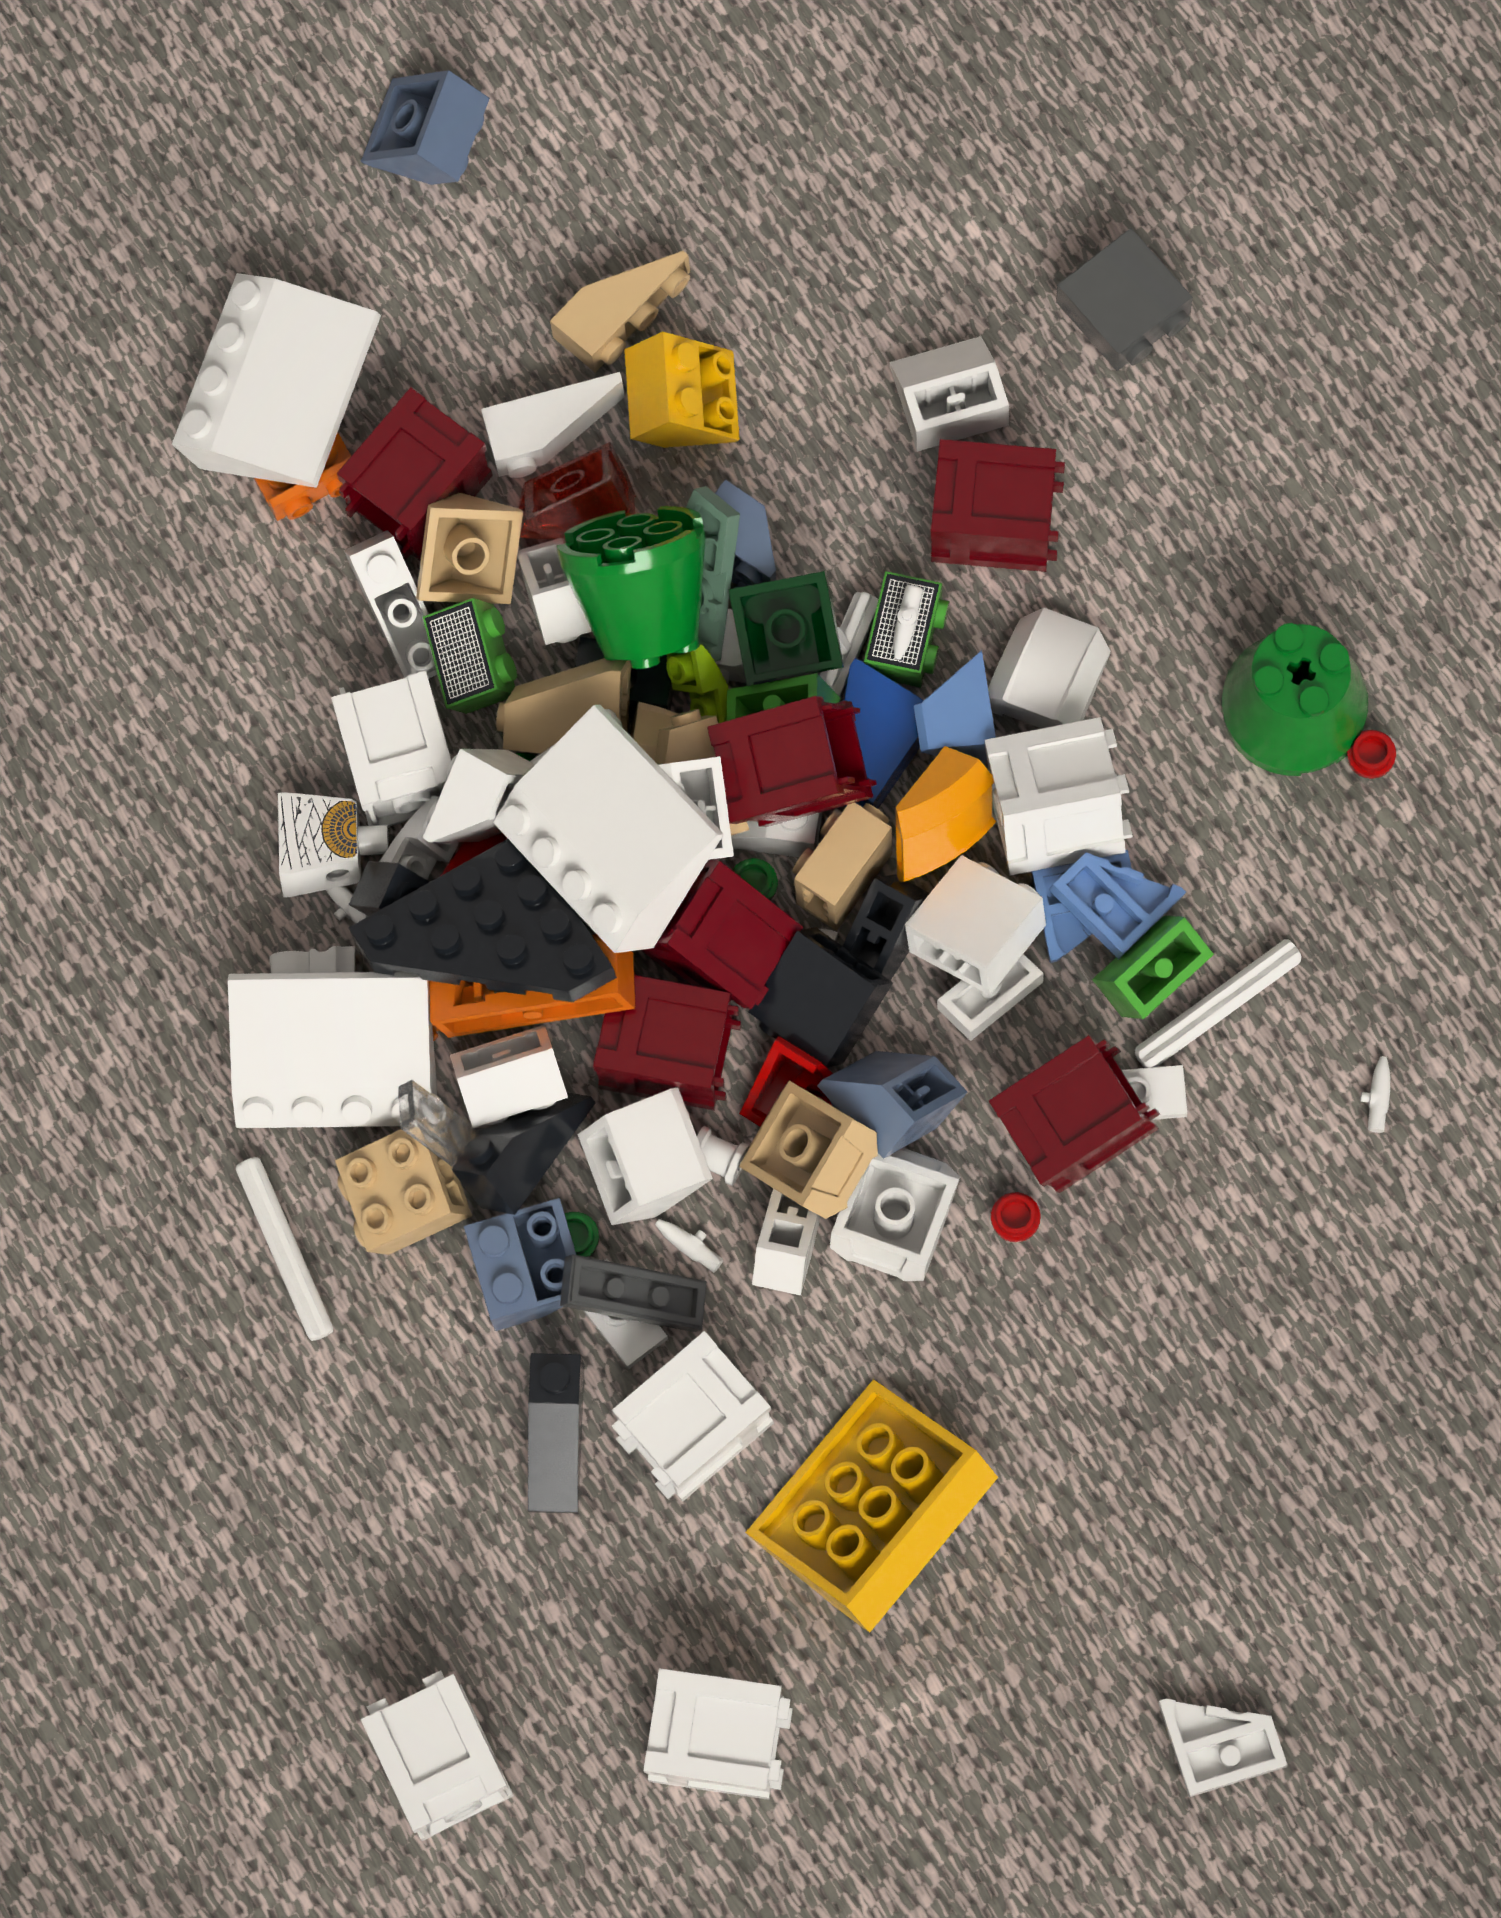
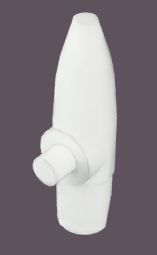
(906, 620)
(342, 898)
(1378, 1096)
(690, 1245)

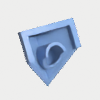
(958, 713)

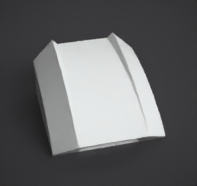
(1048, 670)
(896, 1214)

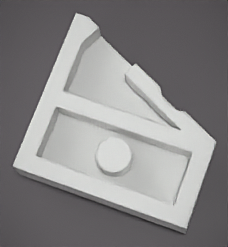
(1220, 1745)

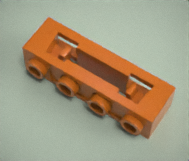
(475, 1009)

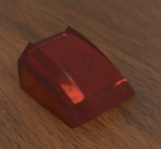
(575, 493)

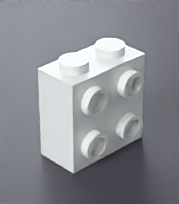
(976, 924)

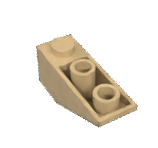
(610, 310)

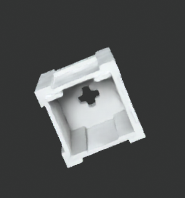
(393, 746)
(1057, 795)
(691, 1417)
(716, 1734)
(436, 1756)

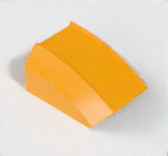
(943, 813)

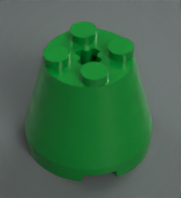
(638, 581)
(1290, 724)

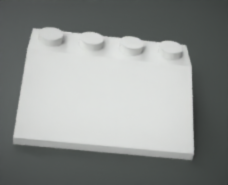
(275, 382)
(609, 832)
(327, 1047)

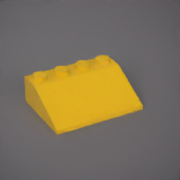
(872, 1504)

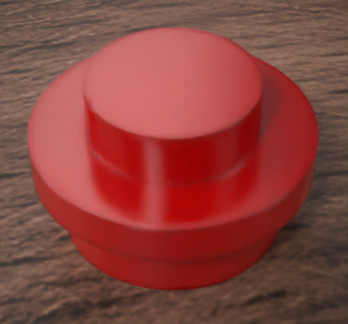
(1372, 754)
(1015, 1217)

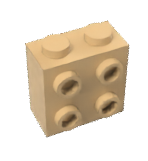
(843, 863)
(399, 1193)

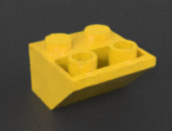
(681, 392)

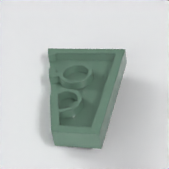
(721, 534)

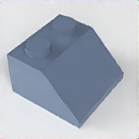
(426, 127)

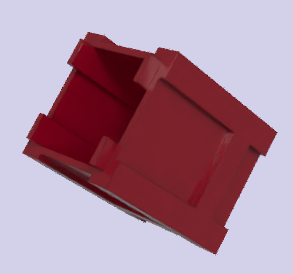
(408, 464)
(994, 505)
(791, 761)
(725, 936)
(668, 1042)
(1074, 1114)

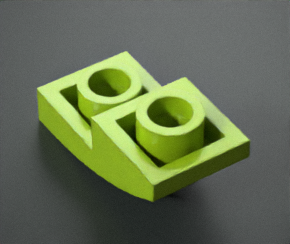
(702, 678)

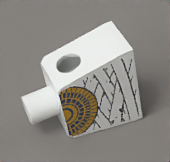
(323, 842)

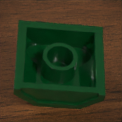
(786, 628)

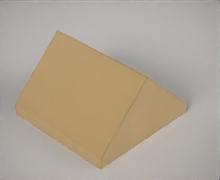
(469, 550)

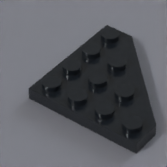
(488, 926)

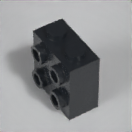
(820, 997)

